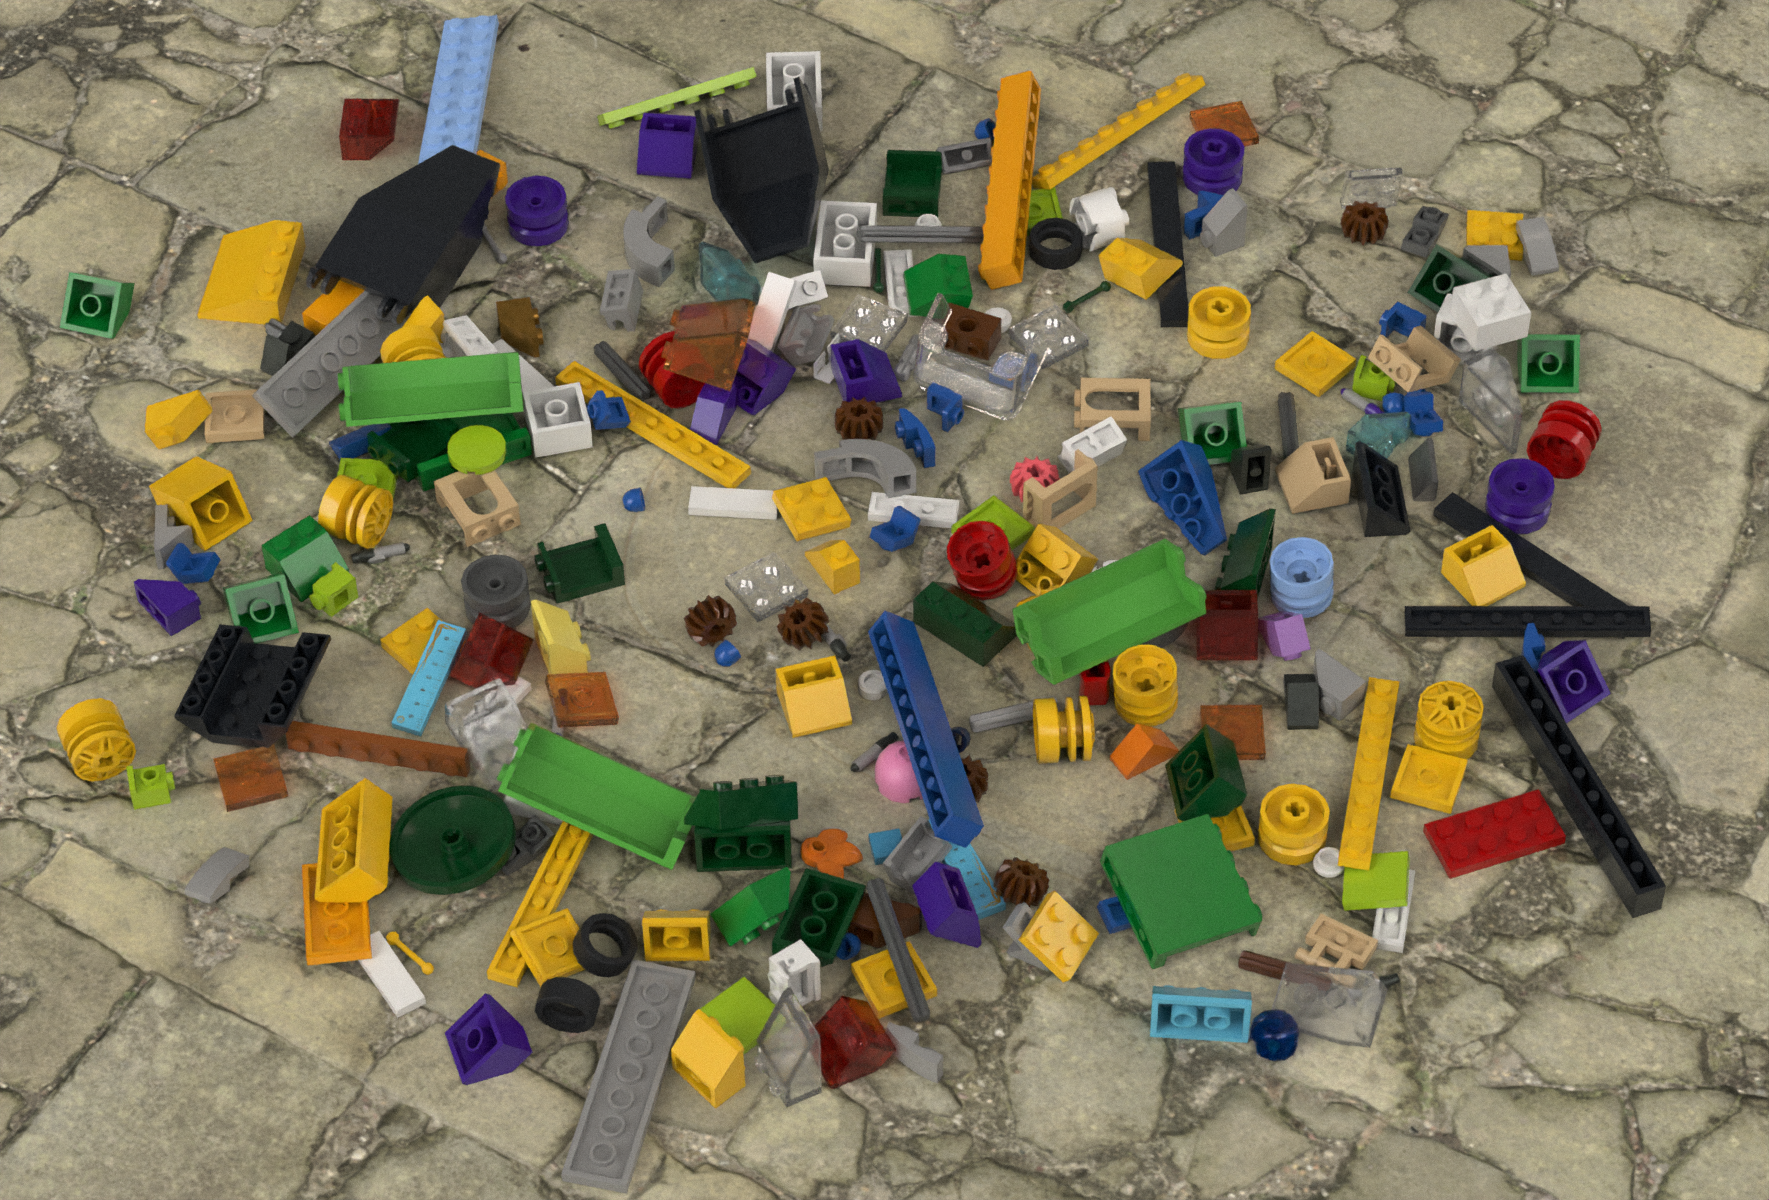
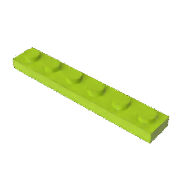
(688, 95)

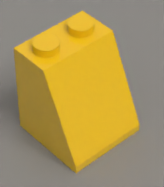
(203, 498)

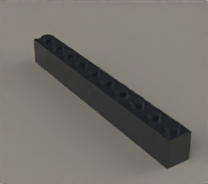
(1578, 787)

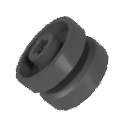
(497, 589)

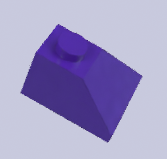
(1572, 678)
(487, 1042)

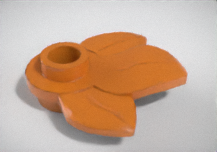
(830, 852)

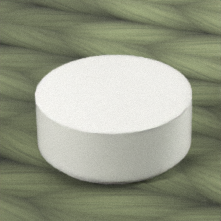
(872, 685)

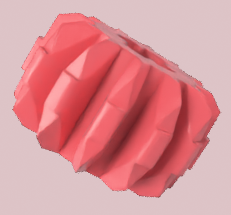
(1040, 470)

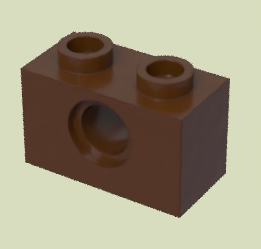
(972, 332)

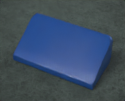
(356, 442)

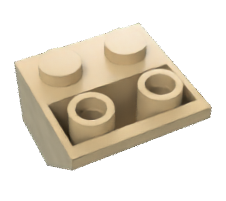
(1314, 476)

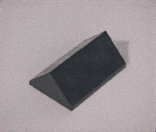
(1379, 493)

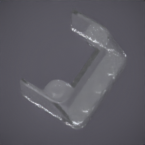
(987, 389)

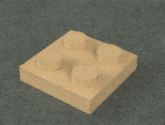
(234, 417)

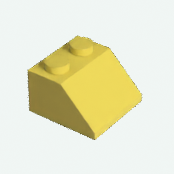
(558, 639)

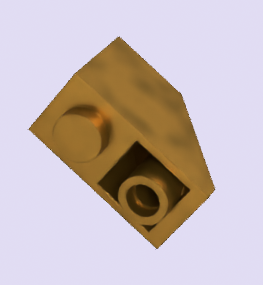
(518, 323)

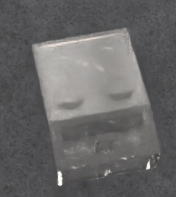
(486, 725)

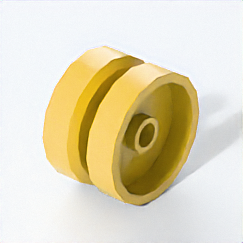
(1218, 322)
(1293, 824)

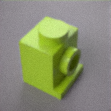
(1371, 381)
(334, 590)
(150, 786)

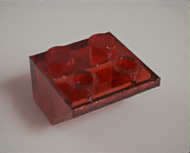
(367, 127)
(1228, 626)
(491, 653)
(851, 1042)

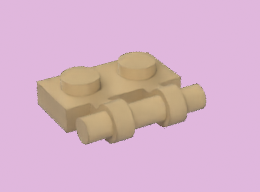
(1338, 941)

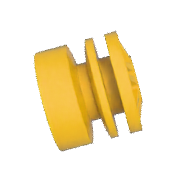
(411, 344)
(356, 511)
(1145, 685)
(1449, 719)
(1062, 729)
(96, 739)

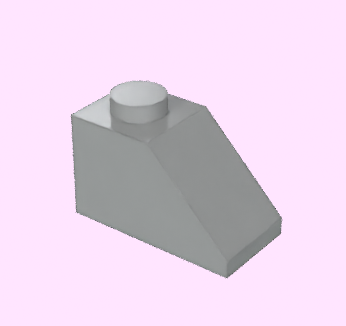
(1225, 224)
(1338, 686)

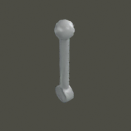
(501, 257)

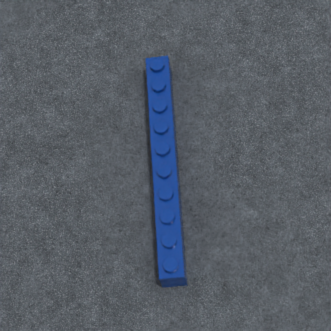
(925, 730)

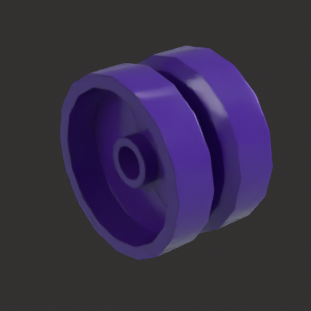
(1213, 161)
(536, 210)
(1520, 495)

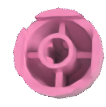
(896, 775)

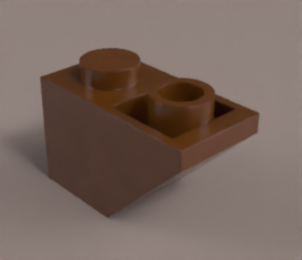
(867, 927)

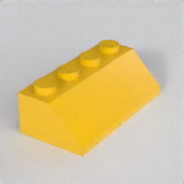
(354, 845)

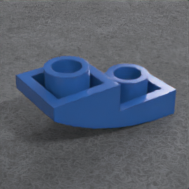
(916, 437)
(1533, 647)

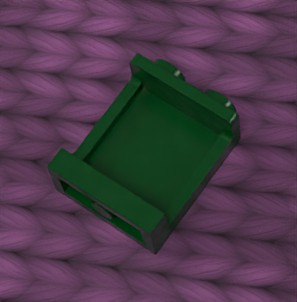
(912, 183)
(411, 444)
(581, 567)

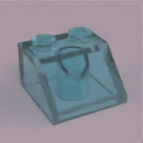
(725, 275)

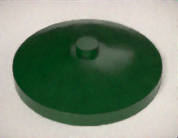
(452, 840)

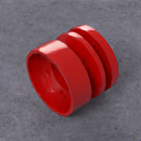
(672, 388)
(1564, 438)
(982, 560)

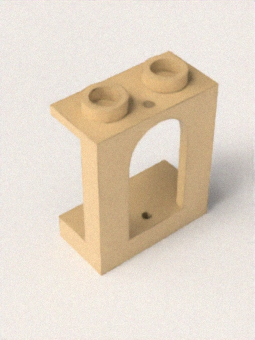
(1421, 348)
(1124, 418)
(1039, 500)
(477, 528)

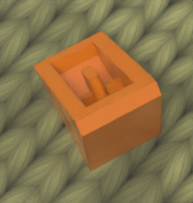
(1142, 750)

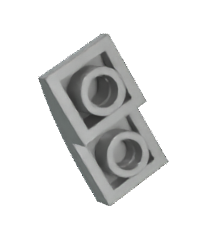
(1538, 246)
(215, 874)
(920, 1059)

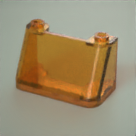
(709, 340)

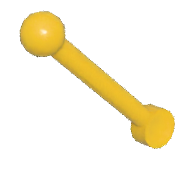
(393, 939)

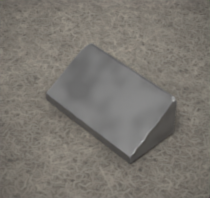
(966, 155)
(1423, 472)

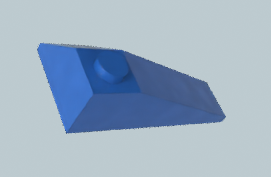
(1187, 493)

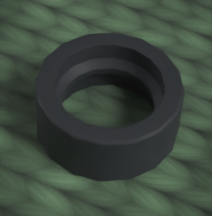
(1057, 258)
(613, 927)
(571, 992)

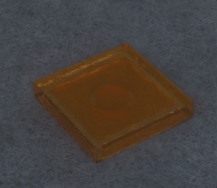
(1228, 117)
(581, 699)
(1241, 725)
(250, 778)

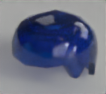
(1275, 1034)

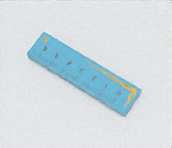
(429, 678)
(976, 880)

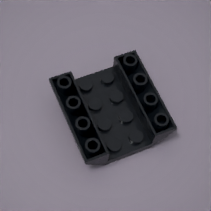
(249, 689)

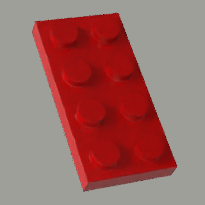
(1494, 833)

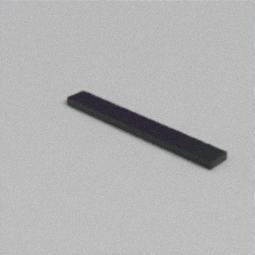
(1168, 238)
(1531, 559)
(1513, 621)

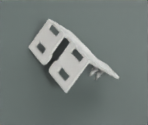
(825, 374)

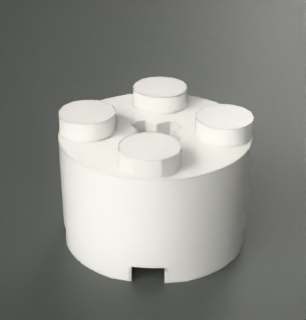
(1099, 218)

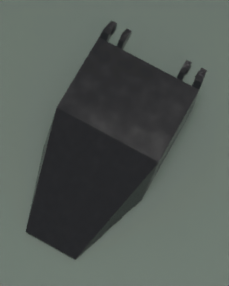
(767, 173)
(412, 233)

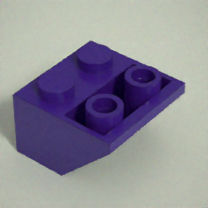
(667, 145)
(863, 372)
(760, 377)
(947, 905)

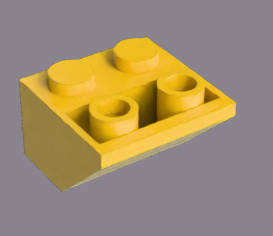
(1052, 560)
(1483, 567)
(813, 696)
(709, 1059)

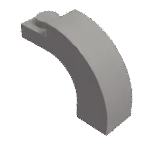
(651, 260)
(869, 460)

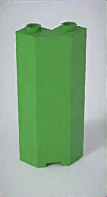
(431, 389)
(1109, 611)
(597, 795)

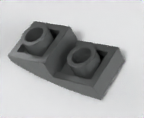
(1425, 231)
(529, 844)

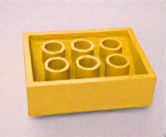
(254, 273)

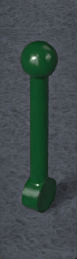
(878, 286)
(1069, 306)

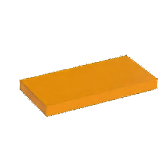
(333, 929)

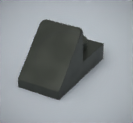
(282, 349)
(1301, 701)

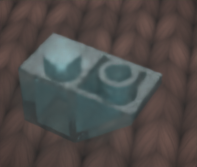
(1380, 432)

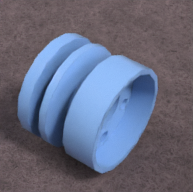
(1301, 576)

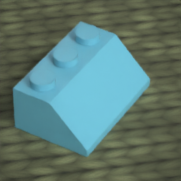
(1200, 1014)

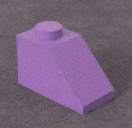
(1284, 634)

